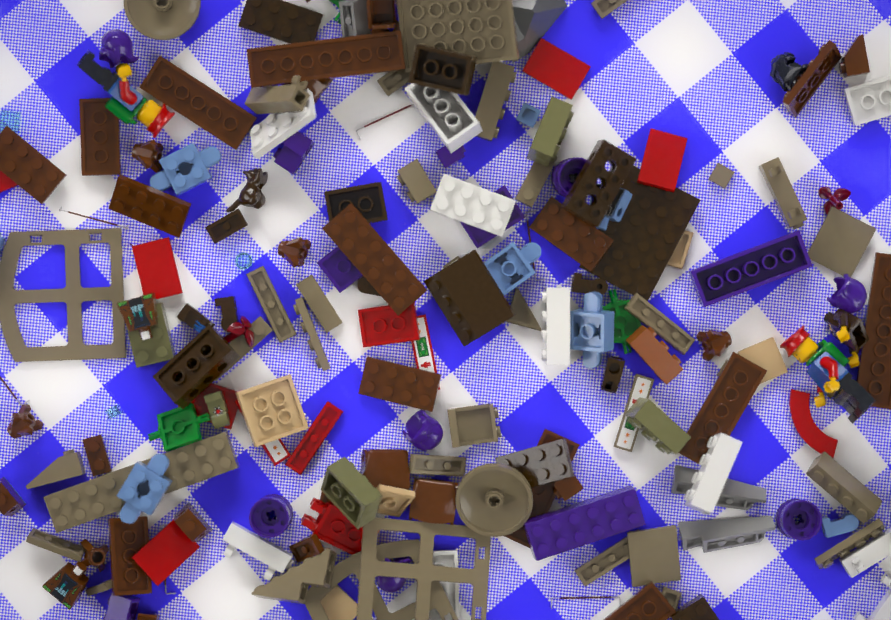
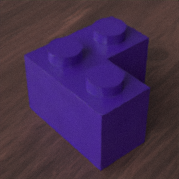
(293, 152)

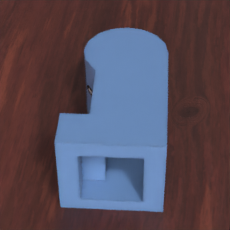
(838, 526)

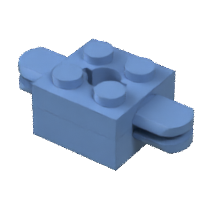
(186, 168)
(512, 265)
(584, 333)
(144, 488)

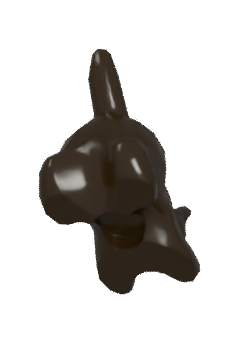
(251, 193)

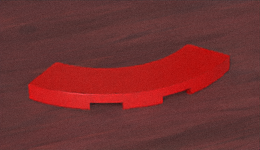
(806, 426)

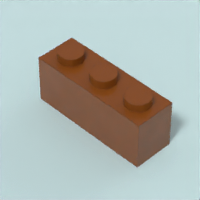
(655, 354)

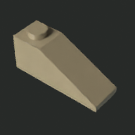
(534, 183)
(62, 468)

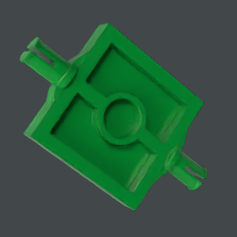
(624, 322)
(179, 427)

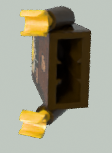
(849, 331)

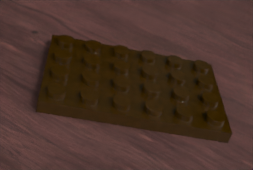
(644, 236)

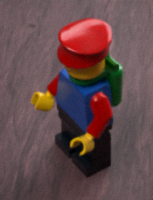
(125, 99)
(829, 373)

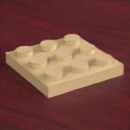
(272, 410)

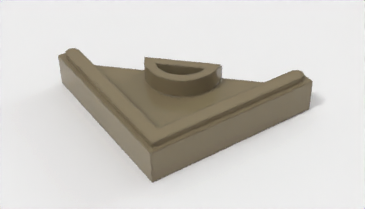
(524, 316)
(106, 585)

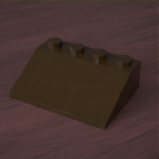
(469, 298)

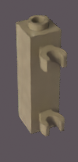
(279, 98)
(783, 193)

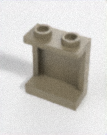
(473, 425)

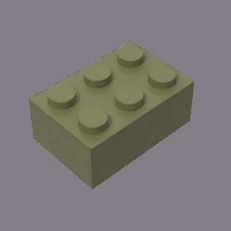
(550, 132)
(155, 349)
(657, 426)
(351, 492)

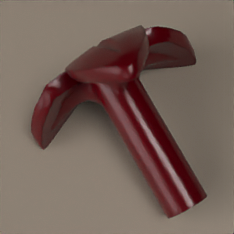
(833, 199)
(237, 329)

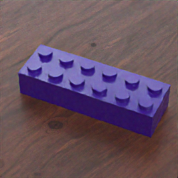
(750, 268)
(584, 523)

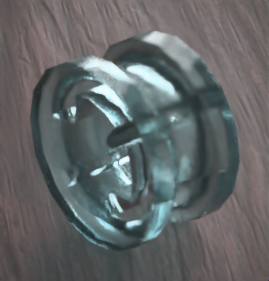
(246, 266)
(113, 411)

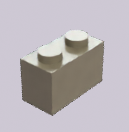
(416, 181)

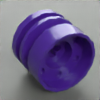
(560, 174)
(809, 517)
(260, 518)

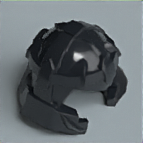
(786, 71)

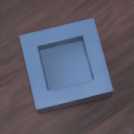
(528, 115)

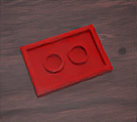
(556, 69)
(662, 160)
(157, 268)
(385, 327)
(229, 395)
(164, 553)

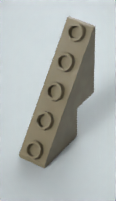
(294, 584)

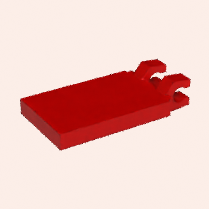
(333, 527)

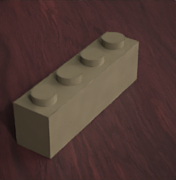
(493, 97)
(844, 487)

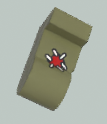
(217, 409)

